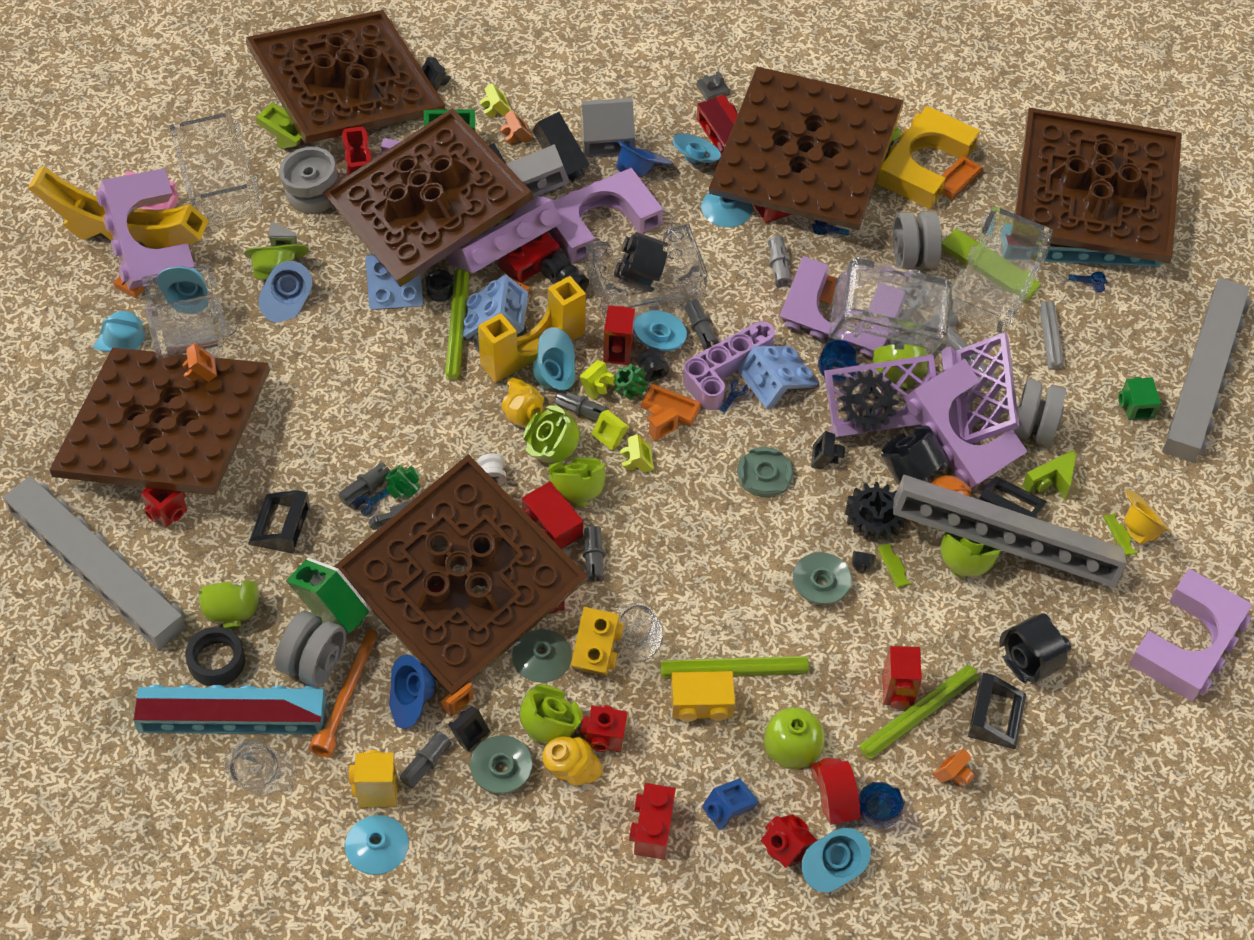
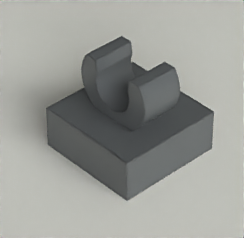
(712, 86)

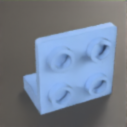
(386, 293)
(498, 297)
(773, 371)

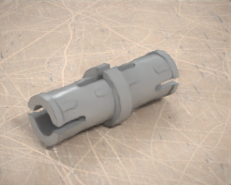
(779, 261)

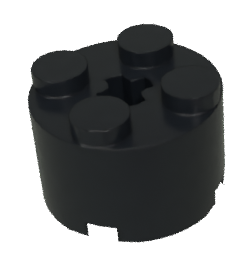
(641, 262)
(914, 455)
(1034, 648)

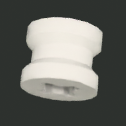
(494, 466)

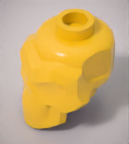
(521, 402)
(572, 760)

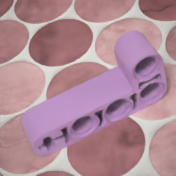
(706, 370)

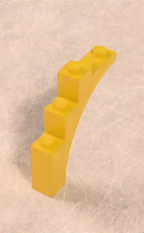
(86, 217)

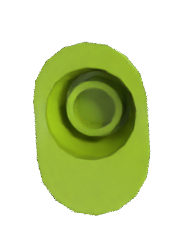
(267, 258)

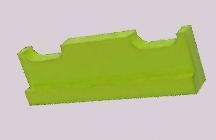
(1119, 534)
(893, 565)

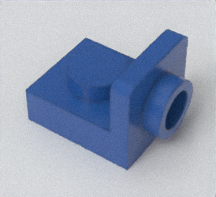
(729, 801)

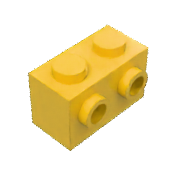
(597, 641)
(702, 695)
(374, 779)

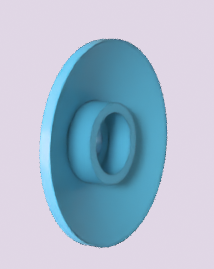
(696, 148)
(723, 213)
(660, 330)
(380, 857)

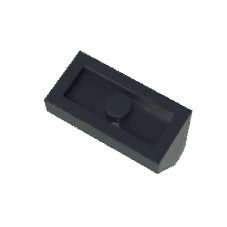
(989, 496)
(288, 538)
(980, 730)

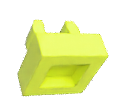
(495, 101)
(597, 379)
(609, 429)
(639, 453)

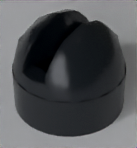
(860, 558)

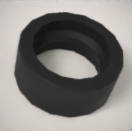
(217, 676)

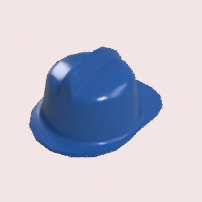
(639, 159)
(410, 689)

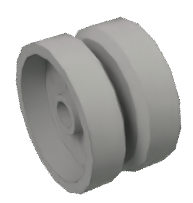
(306, 176)
(917, 240)
(1043, 413)
(310, 648)

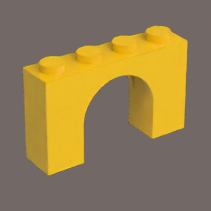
(927, 130)
(505, 353)

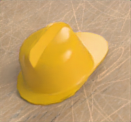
(1142, 520)

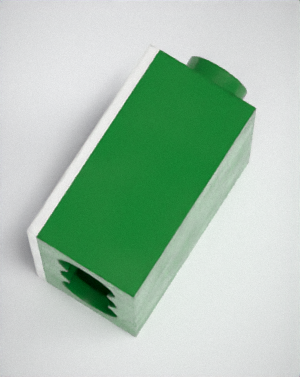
(329, 594)

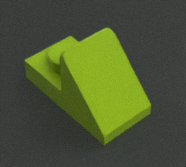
(278, 123)
(1055, 472)

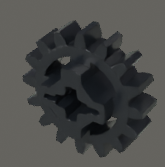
(866, 412)
(863, 514)

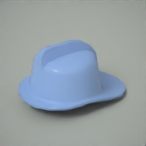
(285, 291)

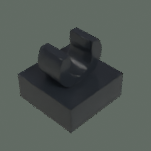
(435, 72)
(826, 451)
(469, 728)

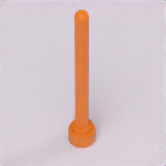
(324, 742)

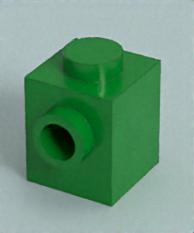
(1139, 398)

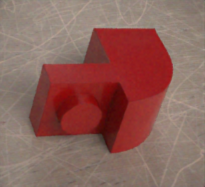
(837, 790)

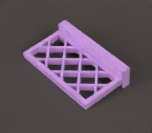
(959, 410)
(902, 417)

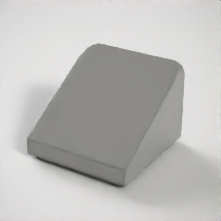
(281, 236)

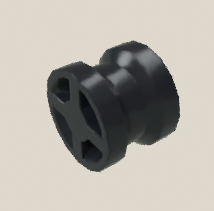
(554, 266)
(572, 271)
(435, 280)
(652, 364)

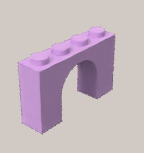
(620, 191)
(119, 199)
(523, 226)
(803, 310)
(931, 407)
(1189, 670)

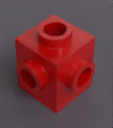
(163, 505)
(604, 728)
(787, 839)

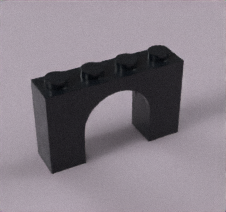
(555, 131)

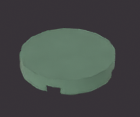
(761, 479)

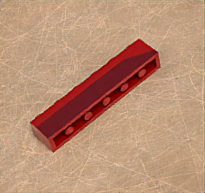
(717, 120)

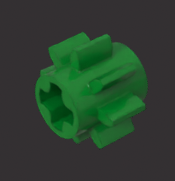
(630, 381)
(403, 482)

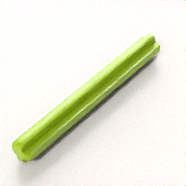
(456, 328)
(739, 666)
(918, 711)

